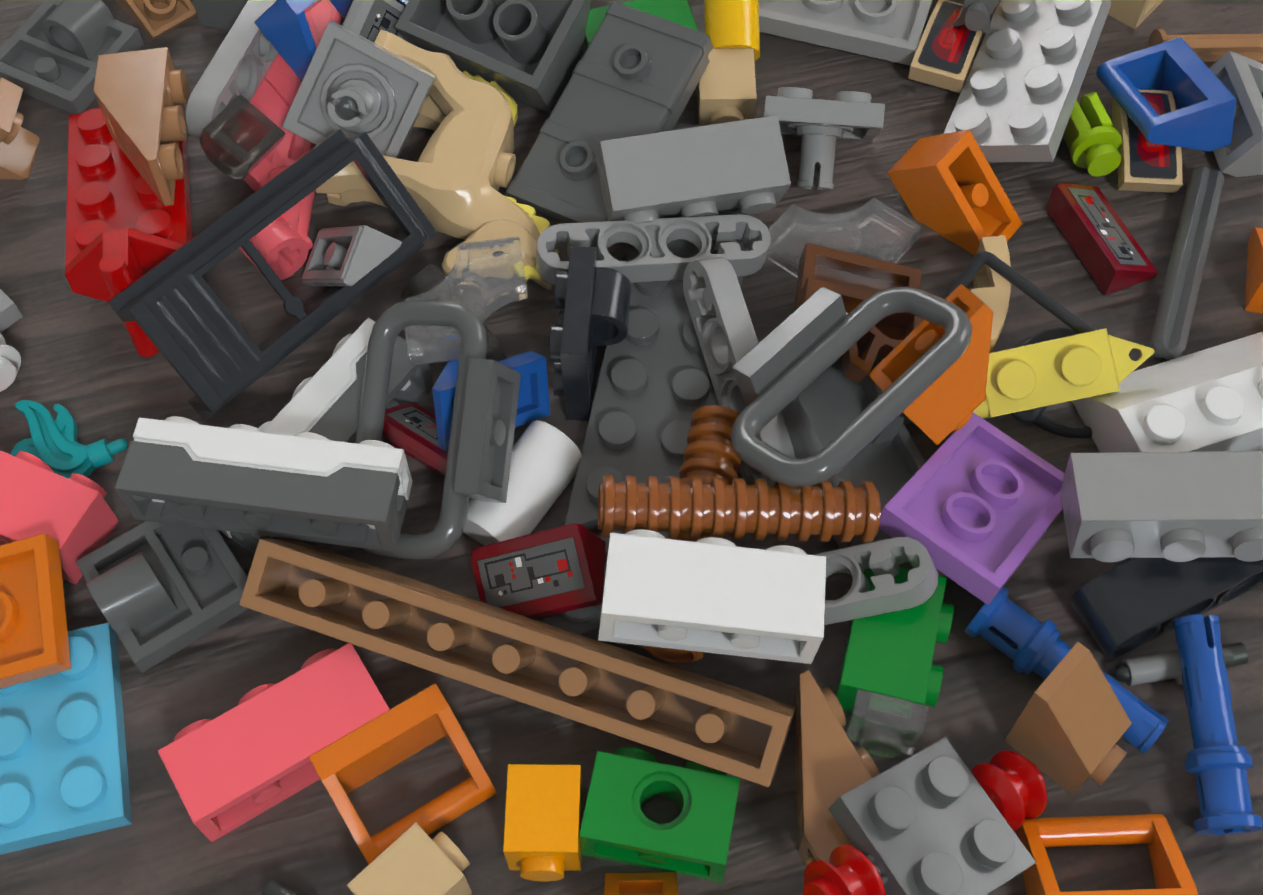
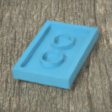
(65, 748)

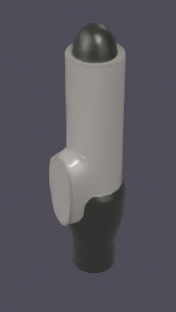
(1168, 666)

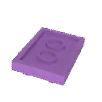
(977, 507)

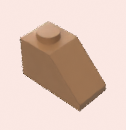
(1072, 723)

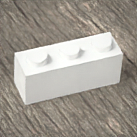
(713, 597)

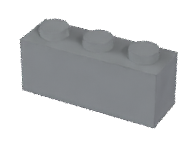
(694, 171)
(1164, 505)

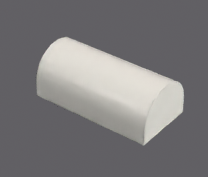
(539, 472)

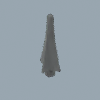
(976, 14)

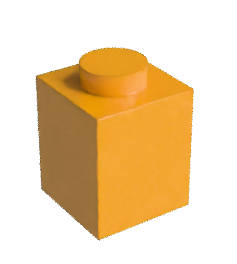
(543, 820)

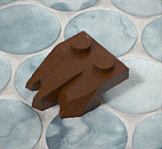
(855, 280)

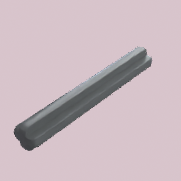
(1186, 264)

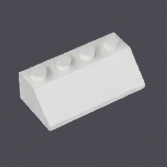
(1185, 404)

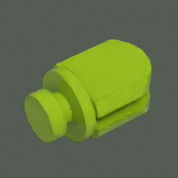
(1092, 138)

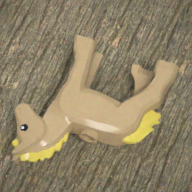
(461, 163)

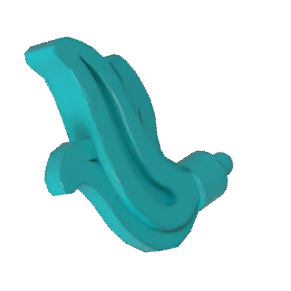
(57, 443)

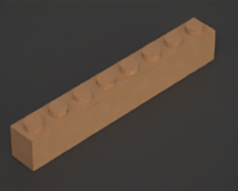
(520, 658)

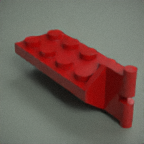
(115, 218)

